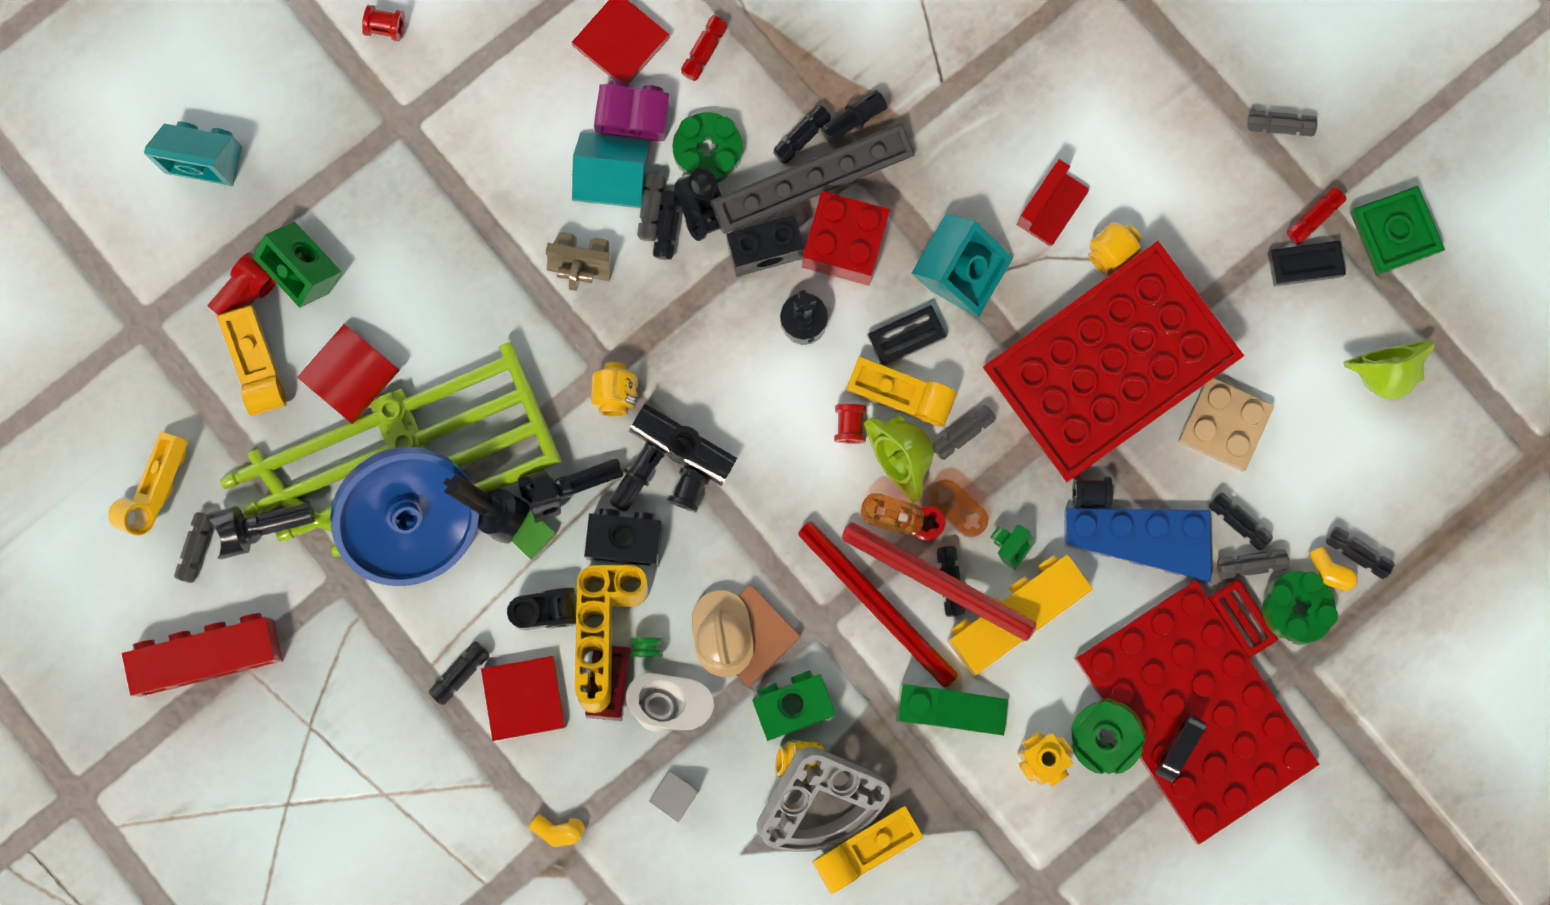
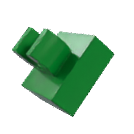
(1013, 545)

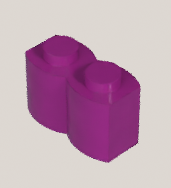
(632, 111)

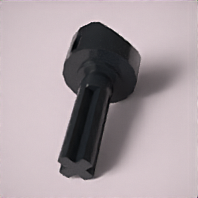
(804, 318)
(546, 493)
(498, 511)
(237, 530)

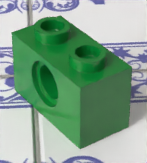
(297, 264)
(815, 708)

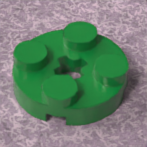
(712, 127)
(1319, 603)
(1108, 758)

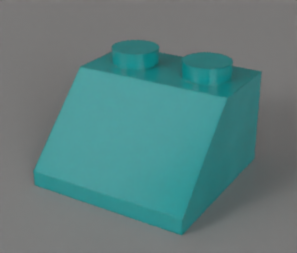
(195, 153)
(962, 264)

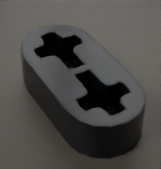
(1180, 747)

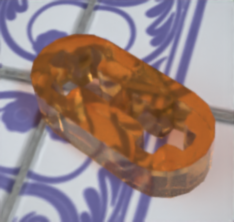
(963, 501)
(890, 519)

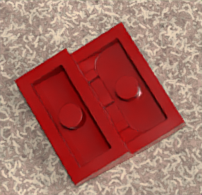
(348, 373)

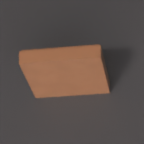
(770, 635)

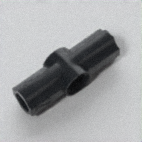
(662, 431)

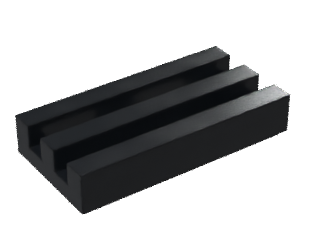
(913, 348)

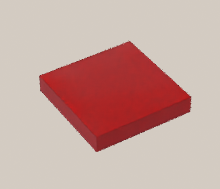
(620, 40)
(523, 698)

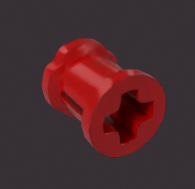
(383, 23)
(850, 423)
(939, 523)

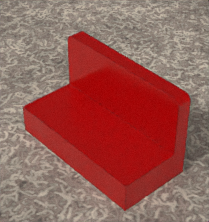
(1053, 204)

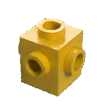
(1032, 758)

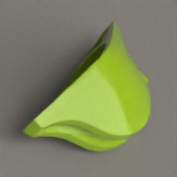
(1392, 370)
(902, 453)

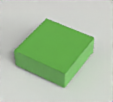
(532, 536)

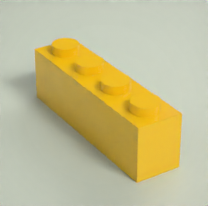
(1040, 600)

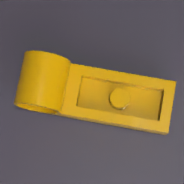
(252, 360)
(901, 392)
(153, 488)
(867, 849)

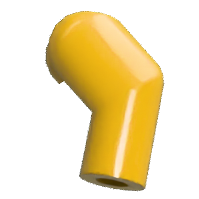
(1332, 573)
(560, 834)

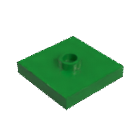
(1397, 230)

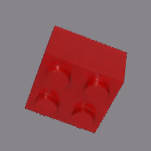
(845, 238)

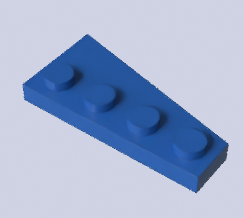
(1149, 537)

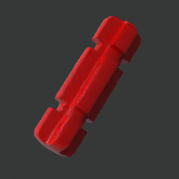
(704, 48)
(1316, 215)

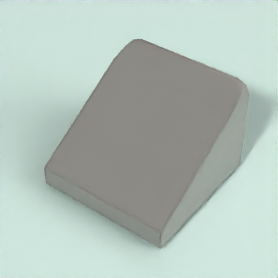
(674, 796)

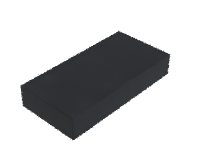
(1306, 263)

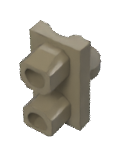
(578, 263)

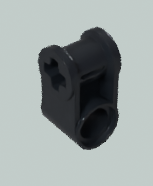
(698, 206)
(545, 609)

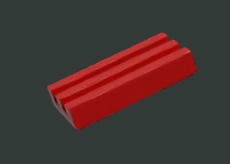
(1253, 610)

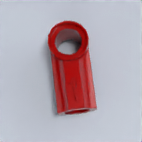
(246, 285)

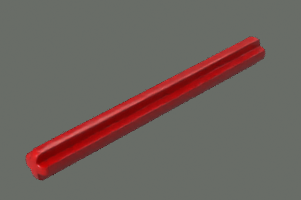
(939, 581)
(878, 604)

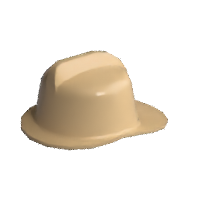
(722, 633)

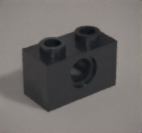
(765, 246)
(641, 551)

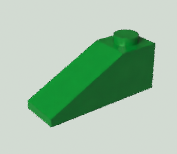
(951, 709)

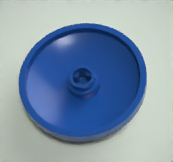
(397, 519)

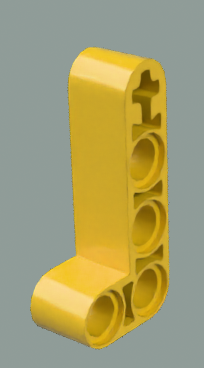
(600, 637)

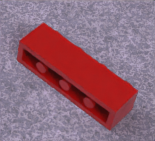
(201, 656)

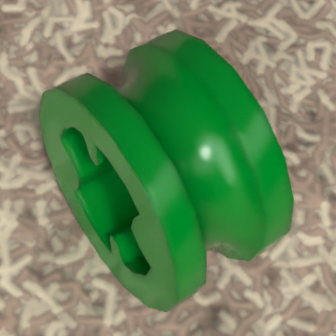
(646, 647)

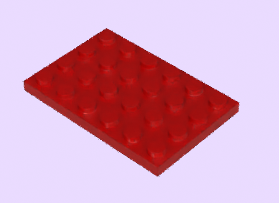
(1113, 361)
(1187, 662)

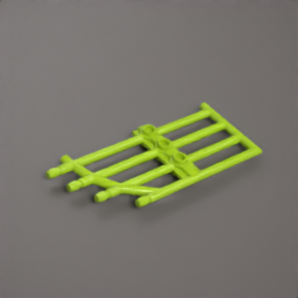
(399, 429)

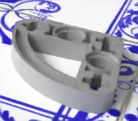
(820, 778)

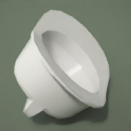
(669, 702)

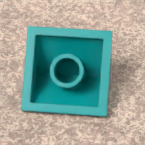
(609, 169)

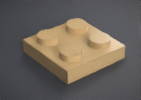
(1226, 424)

